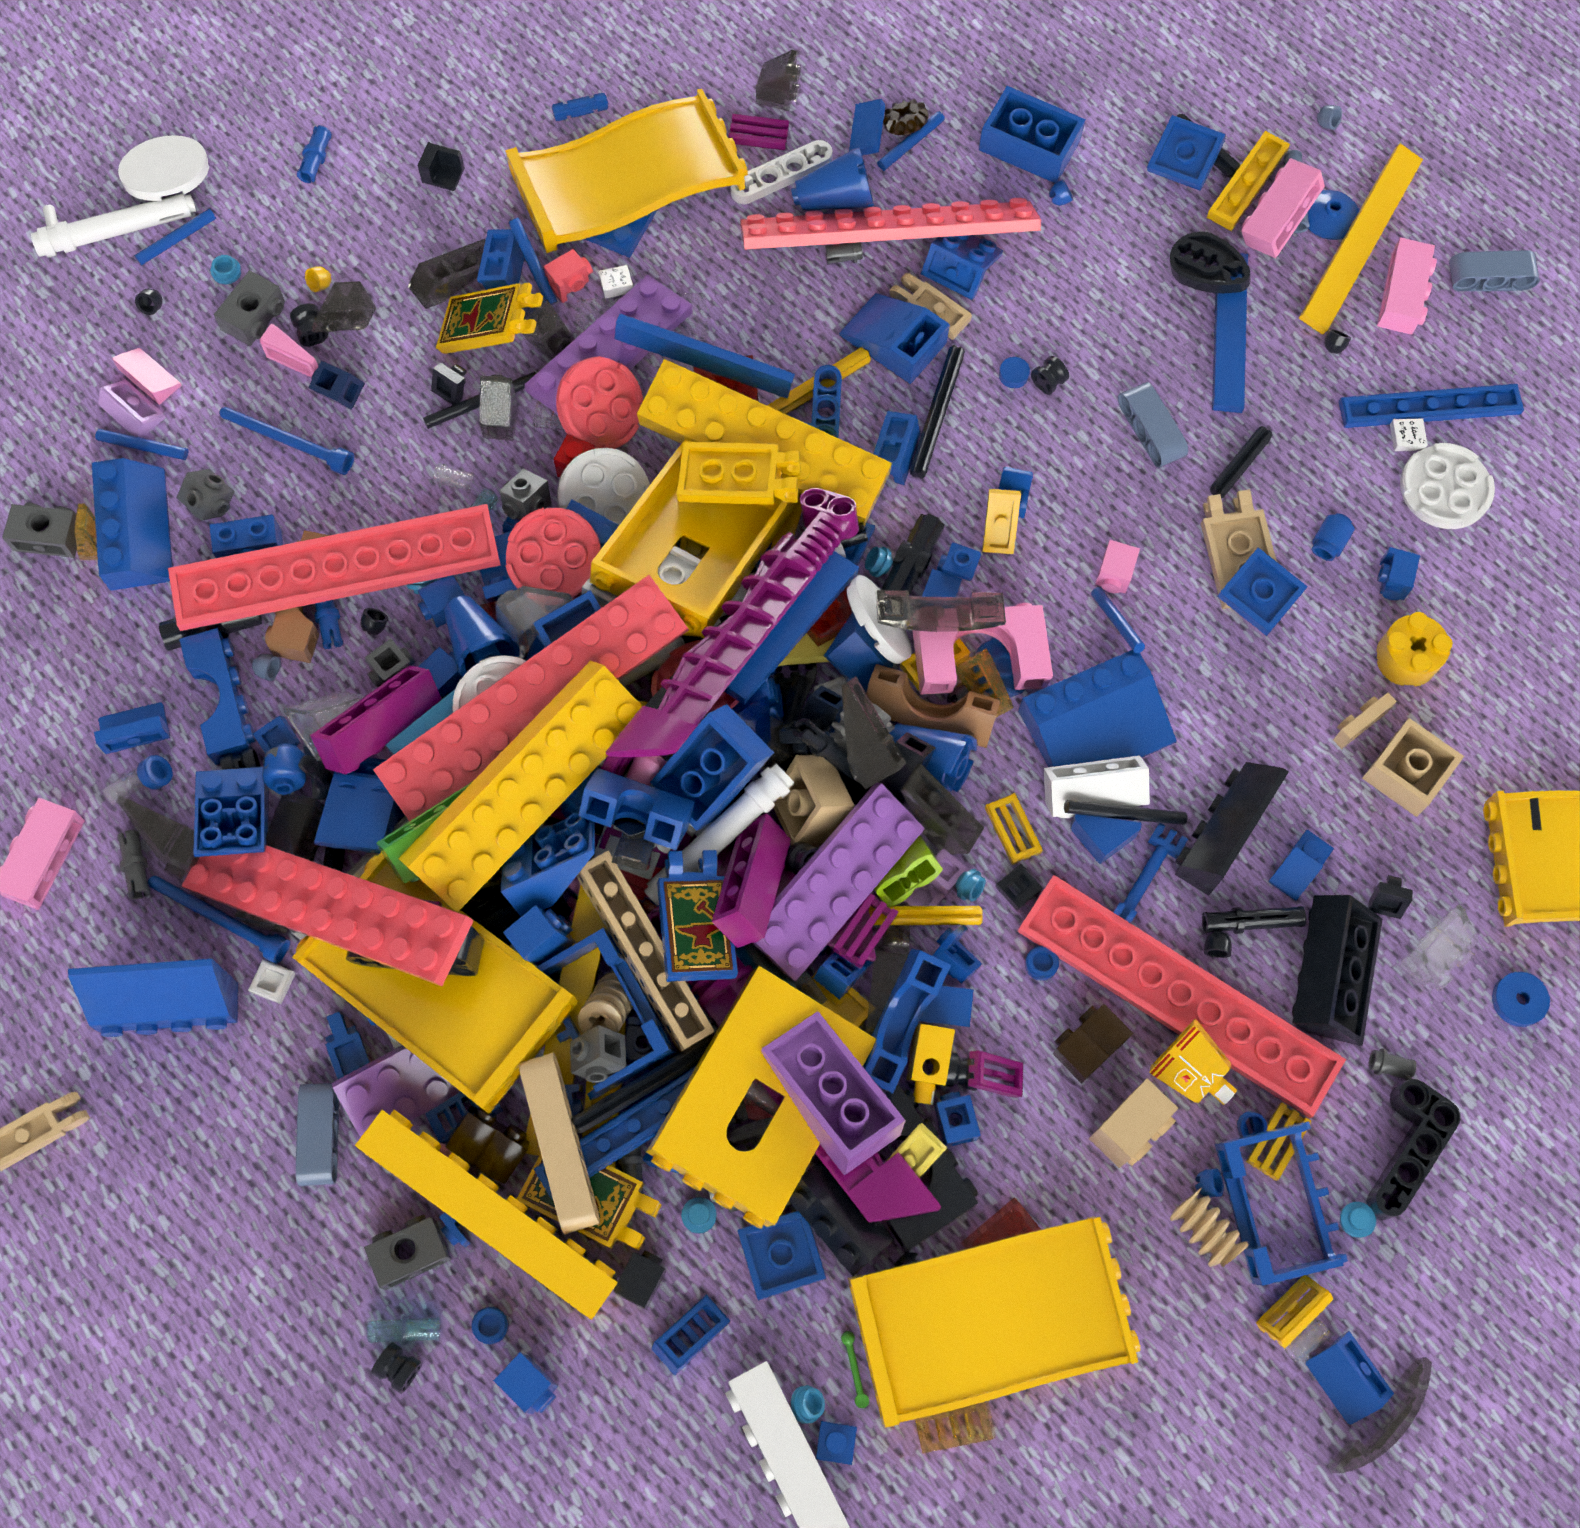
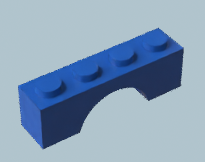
(208, 659)
(913, 992)

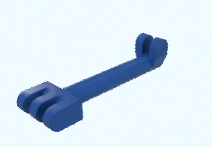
(1163, 847)

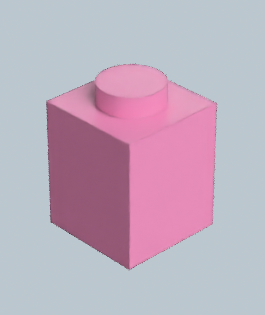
(1117, 567)

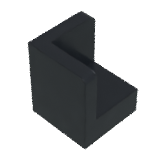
(441, 166)

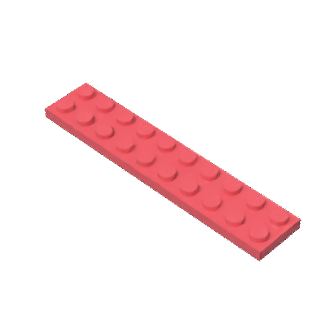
(885, 225)
(332, 567)
(470, 738)
(336, 909)
(1178, 992)

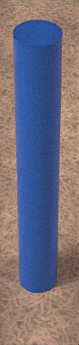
(910, 141)
(175, 237)
(532, 260)
(141, 444)
(1118, 620)

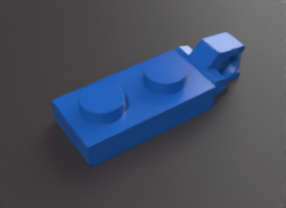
(345, 1046)

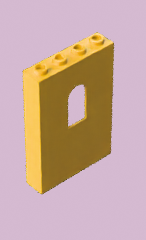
(654, 525)
(696, 1127)

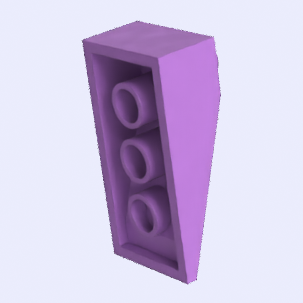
(833, 1093)

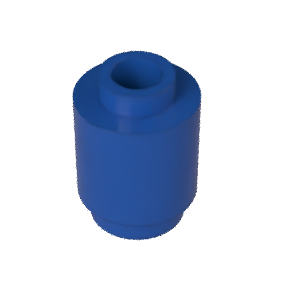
(1332, 536)

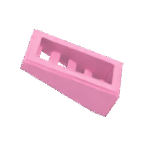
(286, 351)

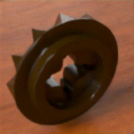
(908, 123)

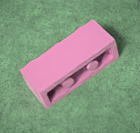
(1282, 207)
(1407, 286)
(38, 852)

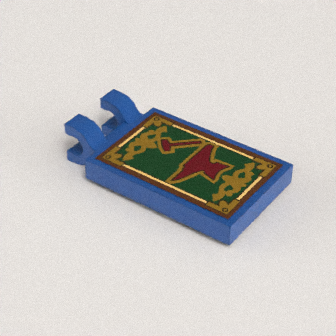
(690, 940)

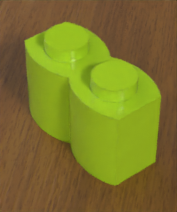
(913, 870)

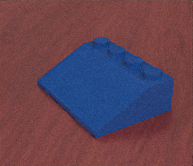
(1099, 714)
(156, 996)

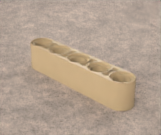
(559, 1143)

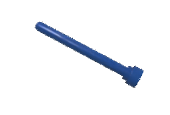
(338, 459)
(272, 946)

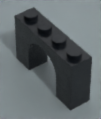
(828, 705)
(945, 1183)

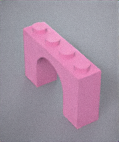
(1022, 636)

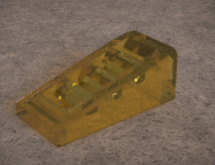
(85, 533)
(990, 672)
(986, 1423)

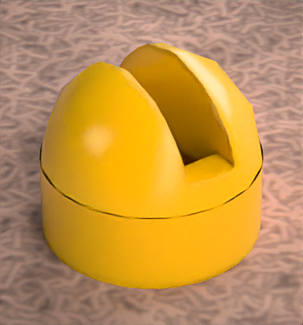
(317, 278)

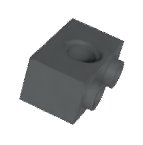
(250, 293)
(25, 534)
(429, 1252)

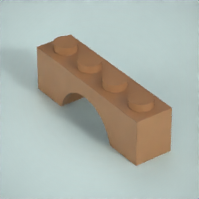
(292, 633)
(969, 716)

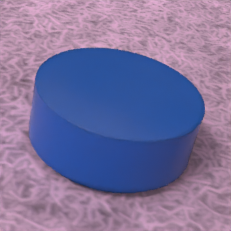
(1014, 372)
(154, 772)
(1041, 963)
(490, 1325)

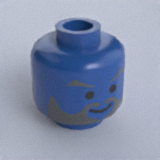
(282, 769)

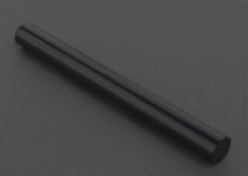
(468, 405)
(1125, 812)

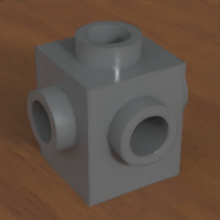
(205, 494)
(524, 494)
(387, 662)
(598, 1054)

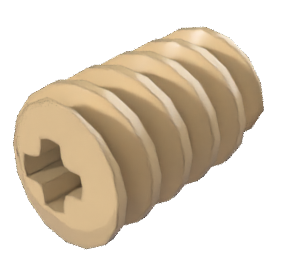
(605, 1006)
(1208, 1230)

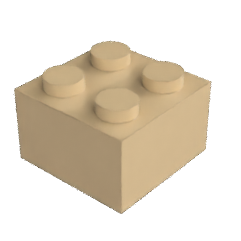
(1413, 767)
(815, 802)
(1129, 1128)

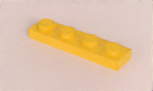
(1248, 181)

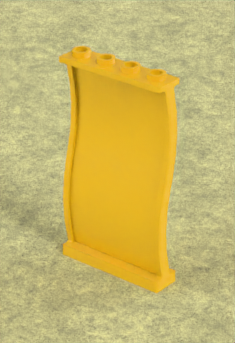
(626, 170)
(1535, 867)
(467, 1029)
(993, 1320)

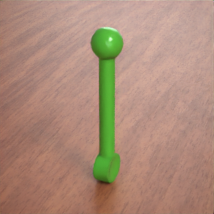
(861, 1399)

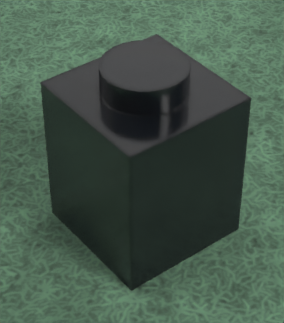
(640, 1279)

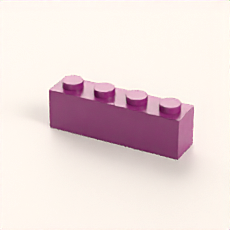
(375, 719)
(751, 882)

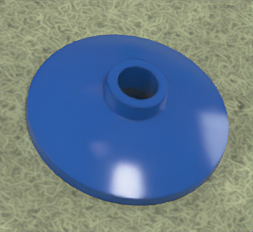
(1330, 223)

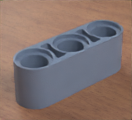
(1494, 271)
(1153, 424)
(317, 1135)

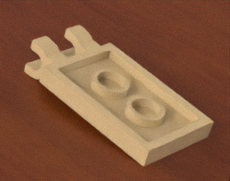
(1233, 536)

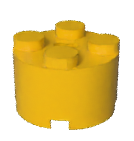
(1413, 650)

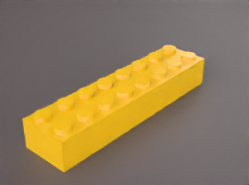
(700, 410)
(521, 786)
(486, 1214)

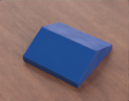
(855, 653)

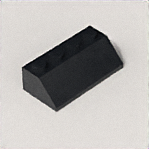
(1229, 825)
(1337, 969)

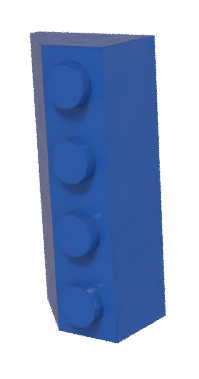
(131, 523)

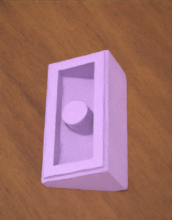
(130, 408)

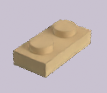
(1372, 711)

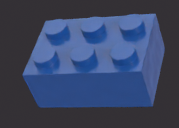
(1031, 134)
(713, 764)

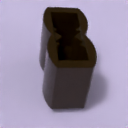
(1092, 1042)
(488, 1143)

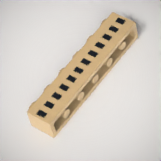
(643, 951)

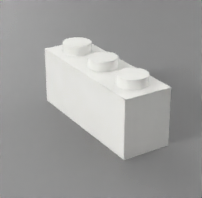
(1104, 782)

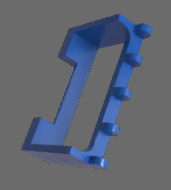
(651, 1025)
(1255, 1254)

